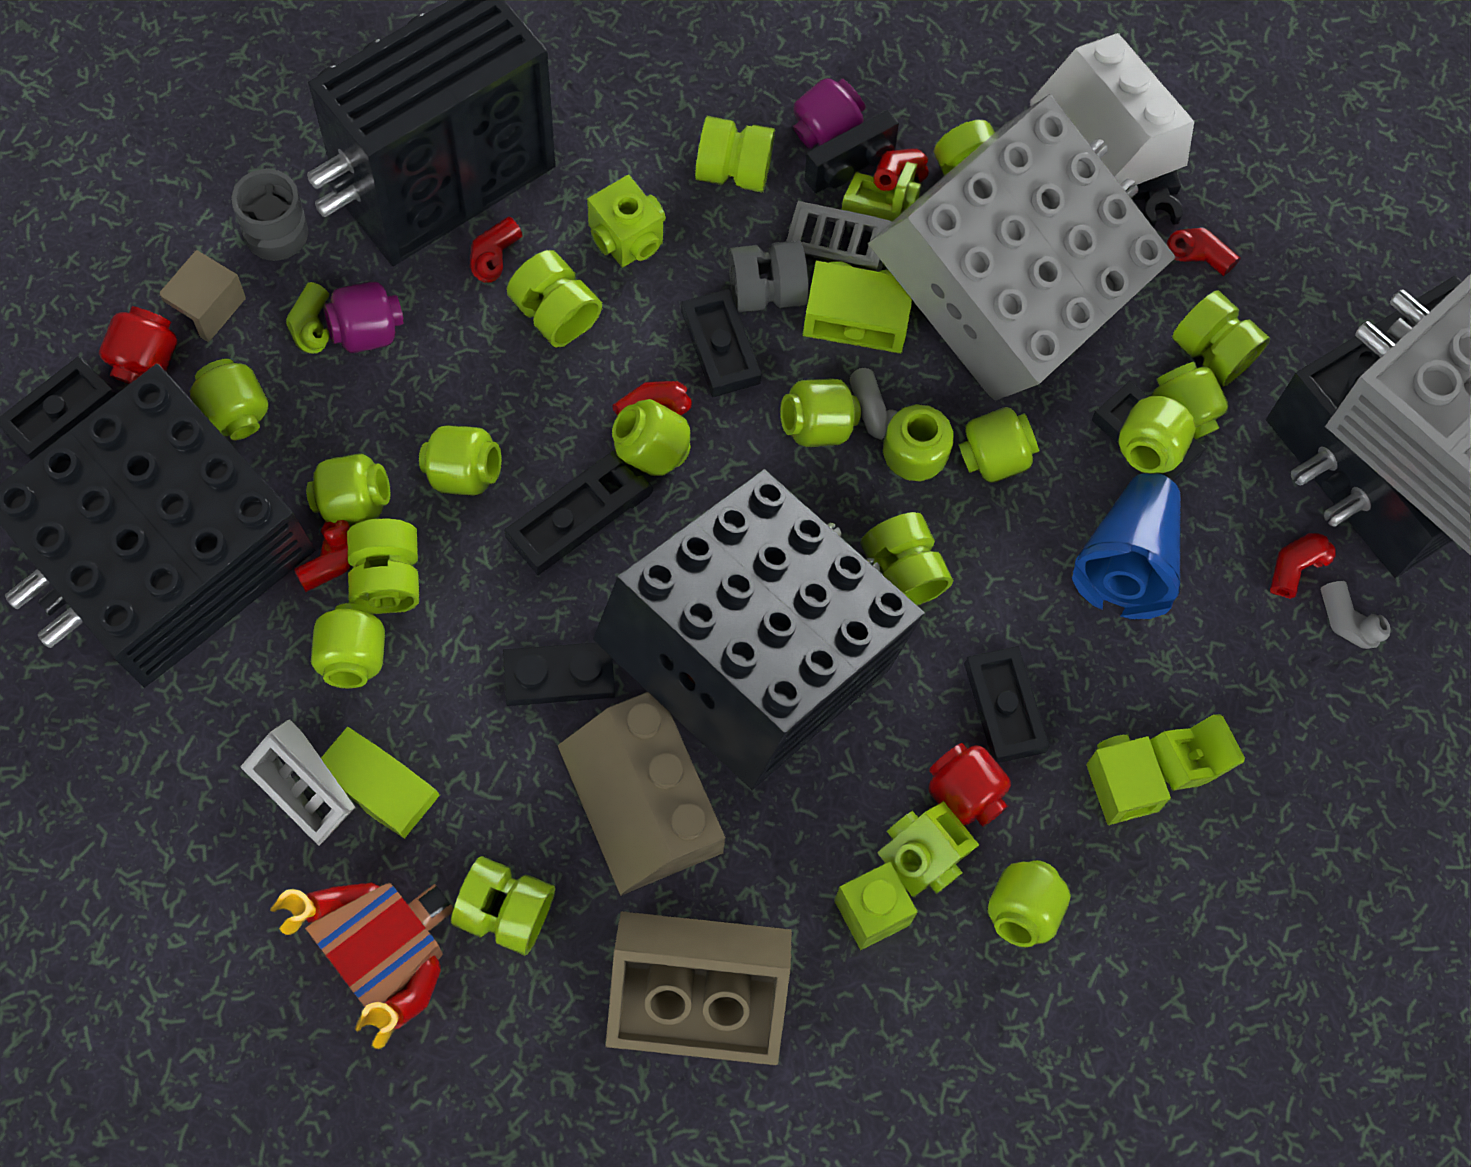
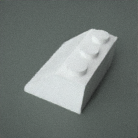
(1124, 104)

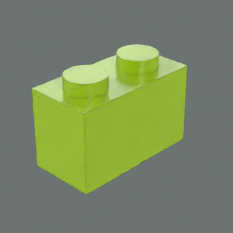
(857, 307)

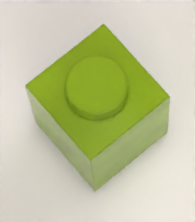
(1127, 779)
(875, 905)

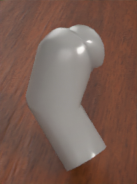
(871, 402)
(1350, 624)

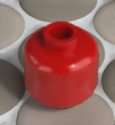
(137, 343)
(970, 784)

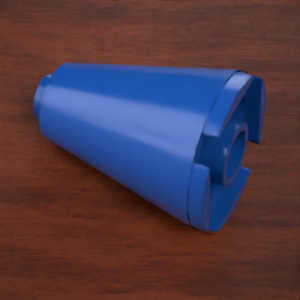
(1135, 551)

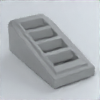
(841, 219)
(278, 783)

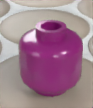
(827, 112)
(362, 317)

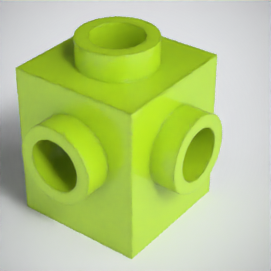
(626, 221)
(928, 849)

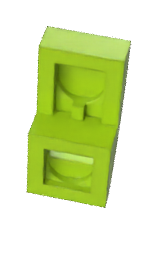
(379, 782)

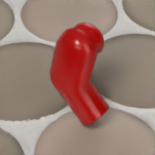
(893, 164)
(1202, 245)
(488, 249)
(667, 393)
(1293, 558)
(332, 559)

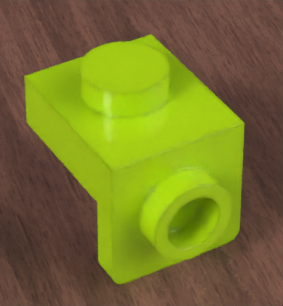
(867, 199)
(1197, 753)

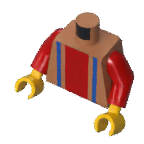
(375, 946)

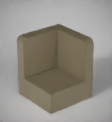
(204, 293)

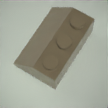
(641, 793)
(699, 988)

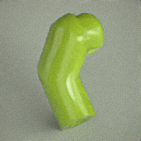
(304, 319)

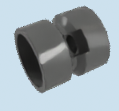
(270, 214)
(785, 273)

